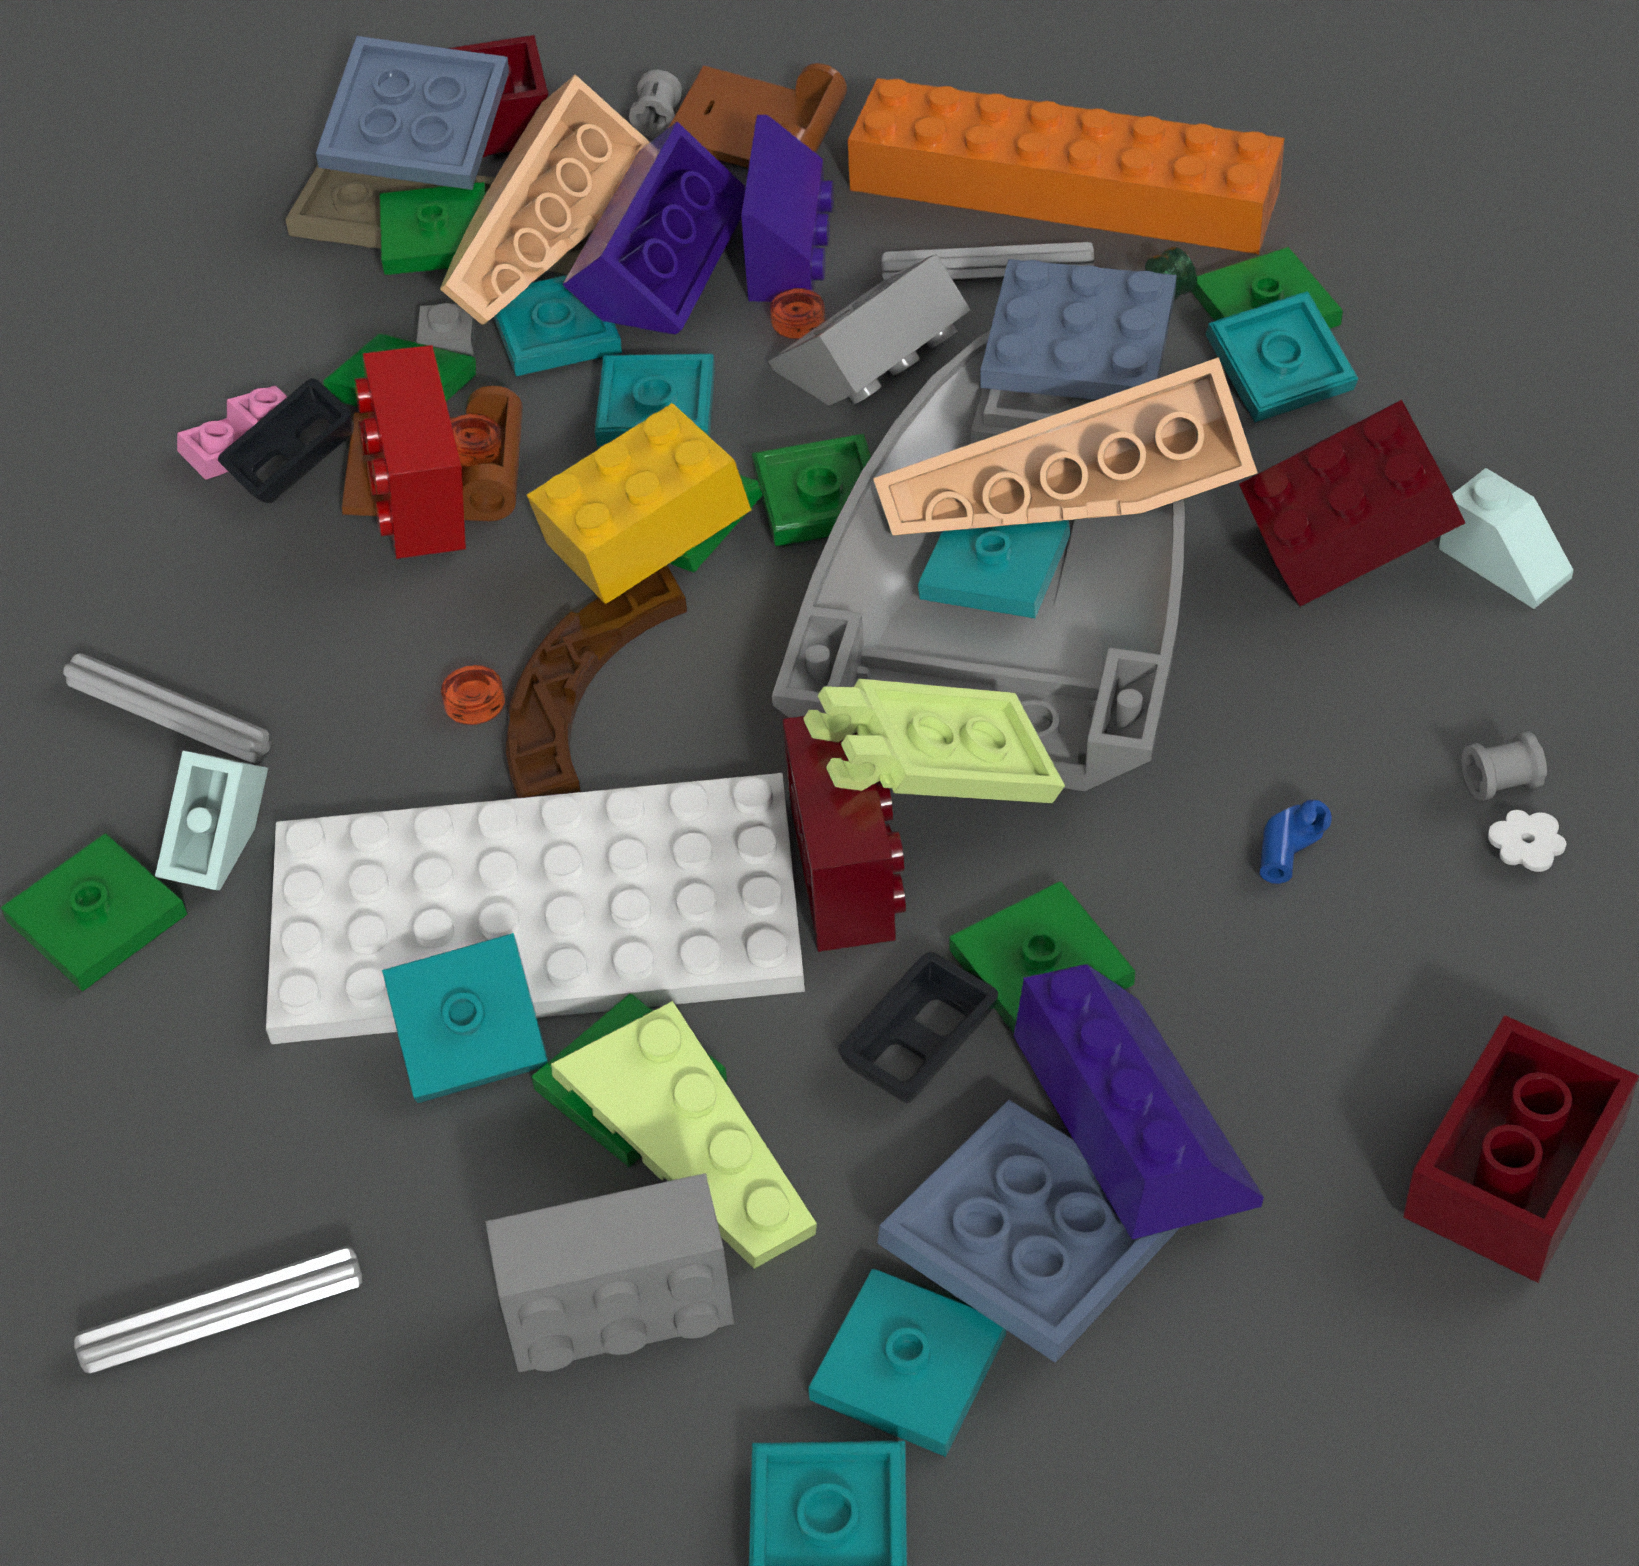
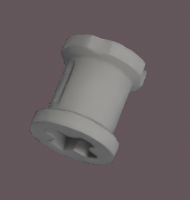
(666, 98)
(1504, 766)

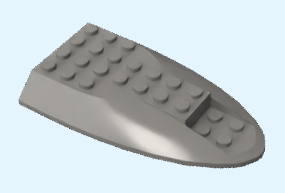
(1083, 668)

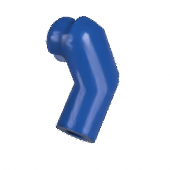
(1288, 834)

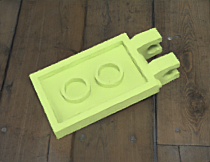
(934, 742)

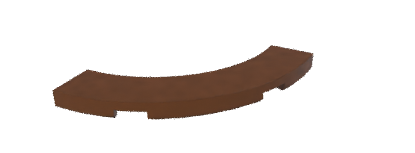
(561, 672)

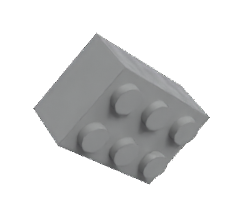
(611, 1273)

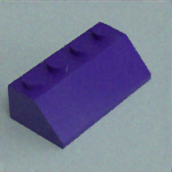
(659, 236)
(1128, 1104)

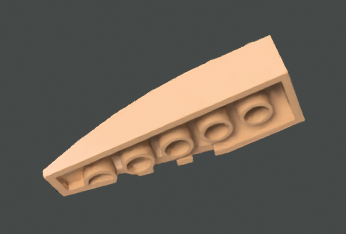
(542, 198)
(1082, 463)

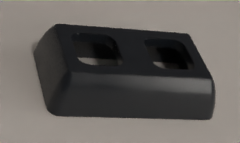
(279, 435)
(894, 1023)

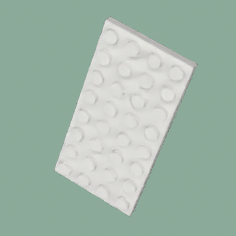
(605, 890)

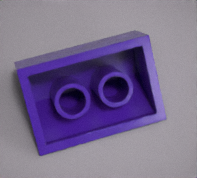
(784, 213)

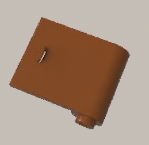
(737, 101)
(487, 487)

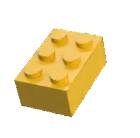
(639, 502)

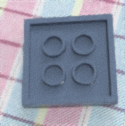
(413, 112)
(1077, 329)
(1020, 1232)

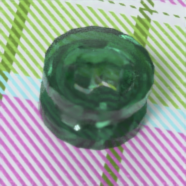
(1175, 262)

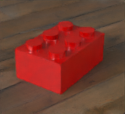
(412, 450)

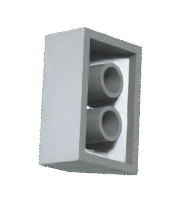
(875, 334)

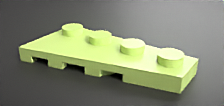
(684, 1121)

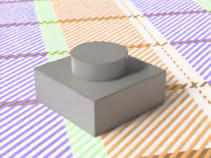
(447, 328)

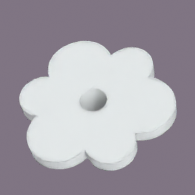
(1527, 839)

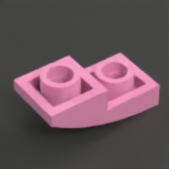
(206, 442)

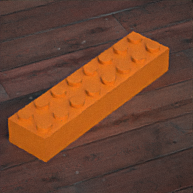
(1066, 164)

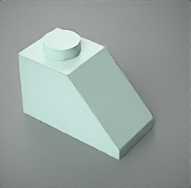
(1507, 539)
(209, 819)

